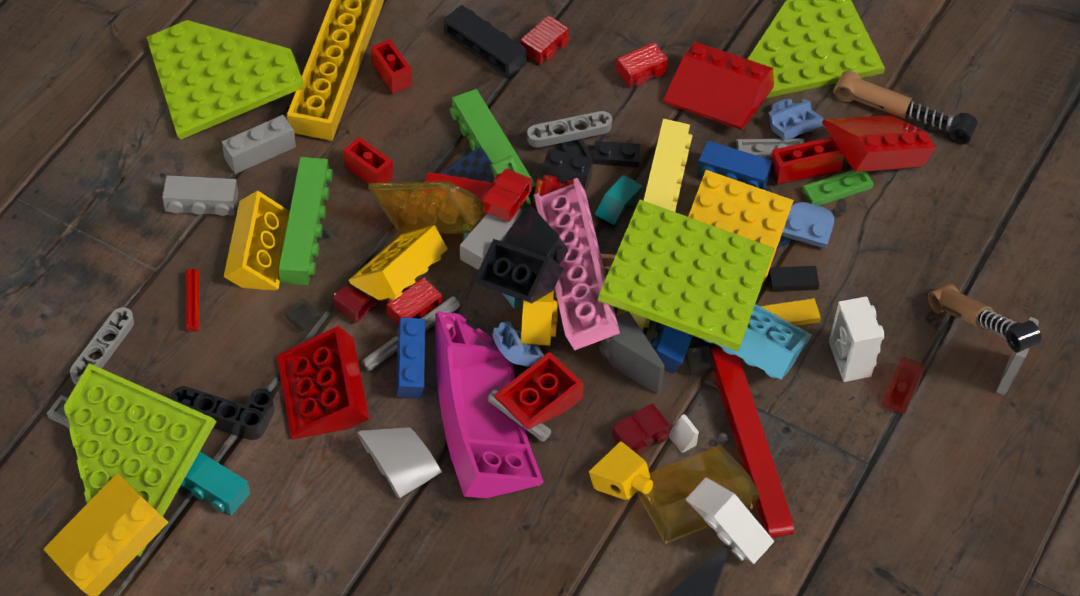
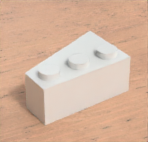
(730, 520)

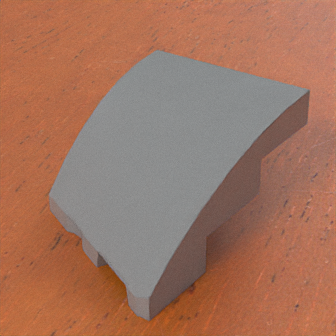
(400, 457)

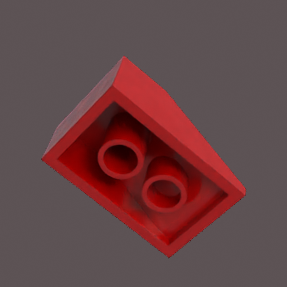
(541, 392)

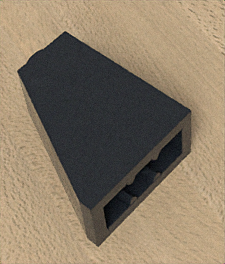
(536, 235)

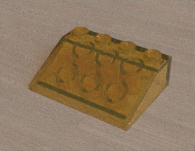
(428, 204)
(675, 482)

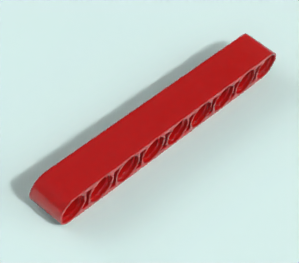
(752, 443)

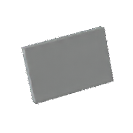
(1013, 365)

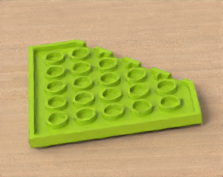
(815, 44)
(218, 74)
(132, 434)

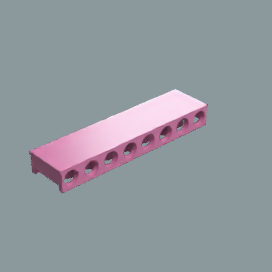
(583, 274)

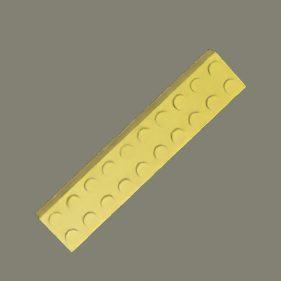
(666, 175)

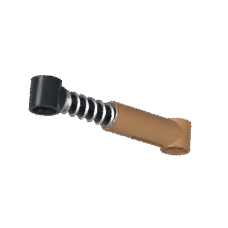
(852, 87)
(950, 300)

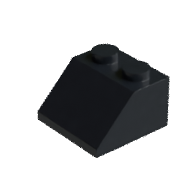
(568, 167)

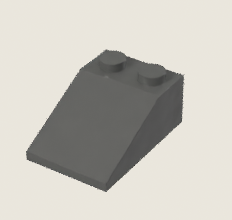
(633, 354)

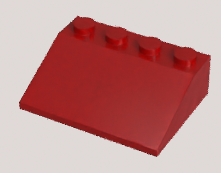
(719, 85)
(880, 142)
(322, 385)

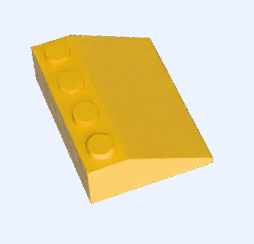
(105, 536)

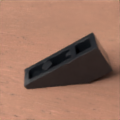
(706, 578)

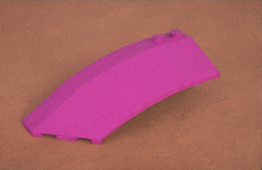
(483, 442)

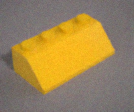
(257, 243)
(400, 263)

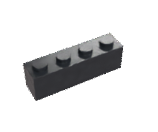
(485, 41)

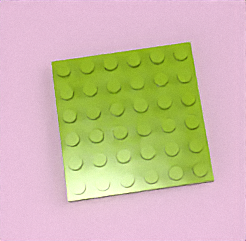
(687, 275)

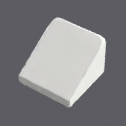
(684, 434)

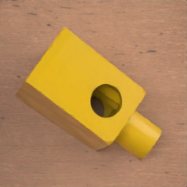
(621, 473)

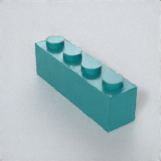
(216, 484)

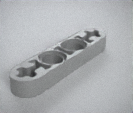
(568, 126)
(98, 344)

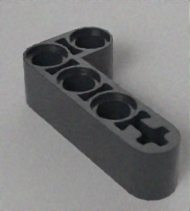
(221, 408)

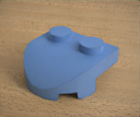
(793, 118)
(809, 224)
(509, 343)

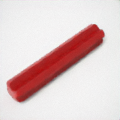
(192, 300)

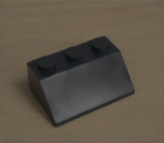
(518, 272)

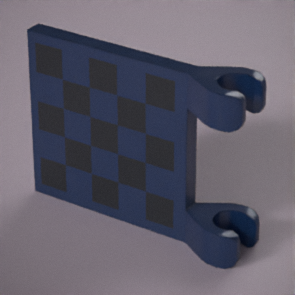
(473, 166)

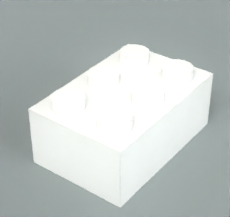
(856, 338)

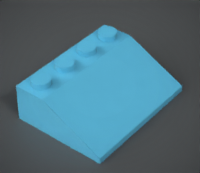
(770, 343)

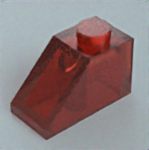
(904, 385)

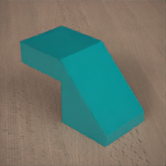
(615, 201)

